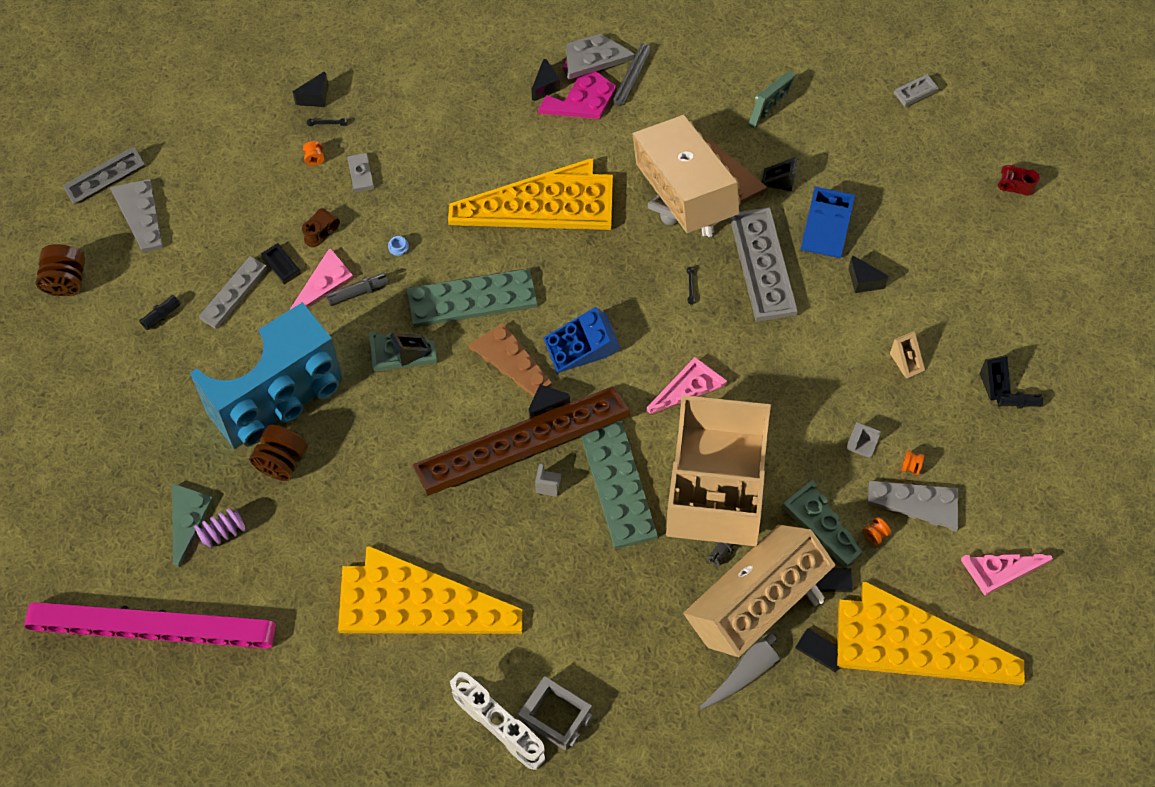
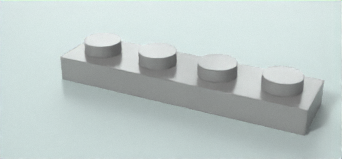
(103, 175)
(233, 292)

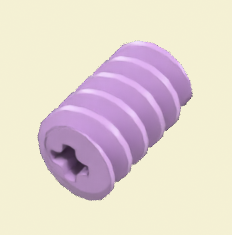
(220, 528)

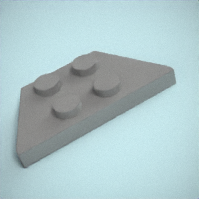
(594, 55)

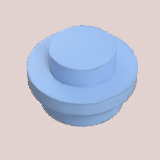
(398, 246)

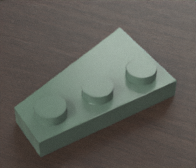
(385, 359)

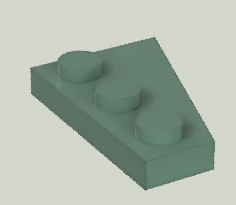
(770, 96)

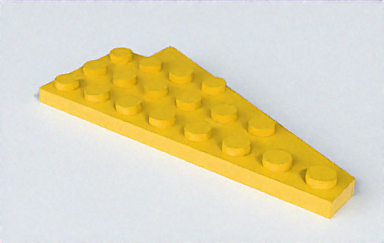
(556, 199)
(405, 598)
(902, 639)

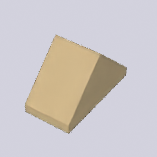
(907, 355)

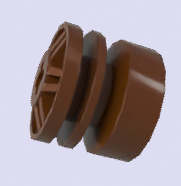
(60, 270)
(278, 452)

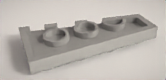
(139, 210)

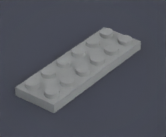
(763, 265)

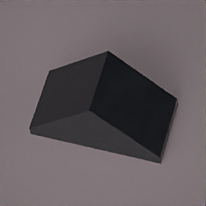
(545, 82)
(312, 92)
(780, 175)
(865, 276)
(409, 347)
(996, 376)
(546, 400)

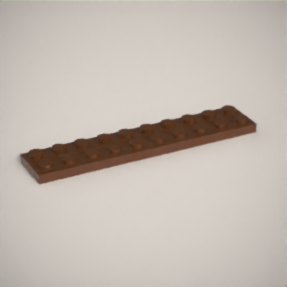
(520, 440)

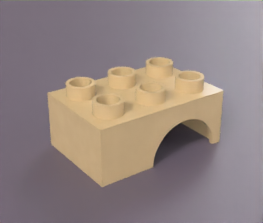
(718, 471)

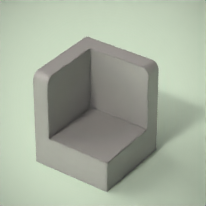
(863, 440)
(547, 482)

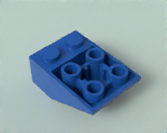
(827, 222)
(582, 341)

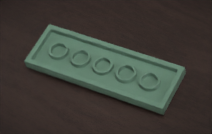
(471, 297)
(619, 486)

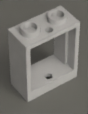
(537, 698)

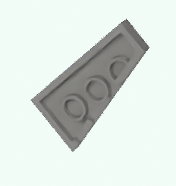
(926, 503)

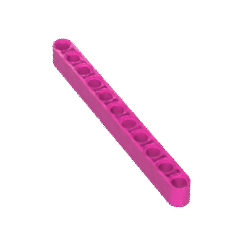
(150, 625)

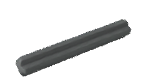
(631, 74)

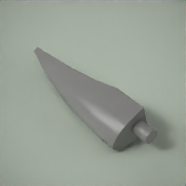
(749, 668)

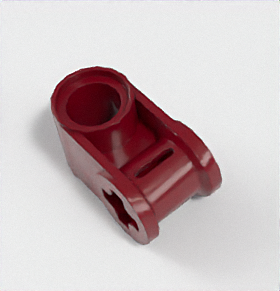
(1019, 181)

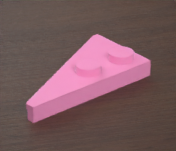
(327, 277)
(693, 380)
(998, 571)

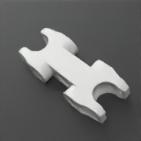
(511, 732)

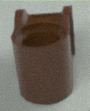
(320, 225)

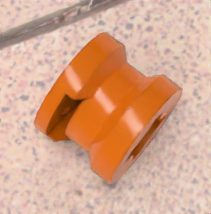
(313, 153)
(910, 461)
(876, 531)

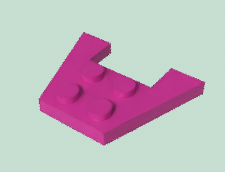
(586, 99)

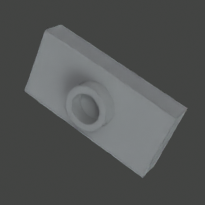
(916, 90)
(360, 172)

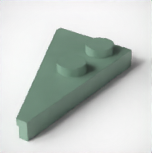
(187, 510)

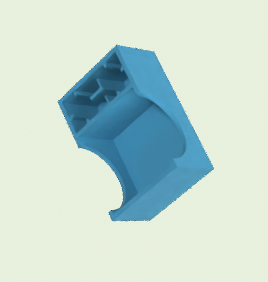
(293, 370)

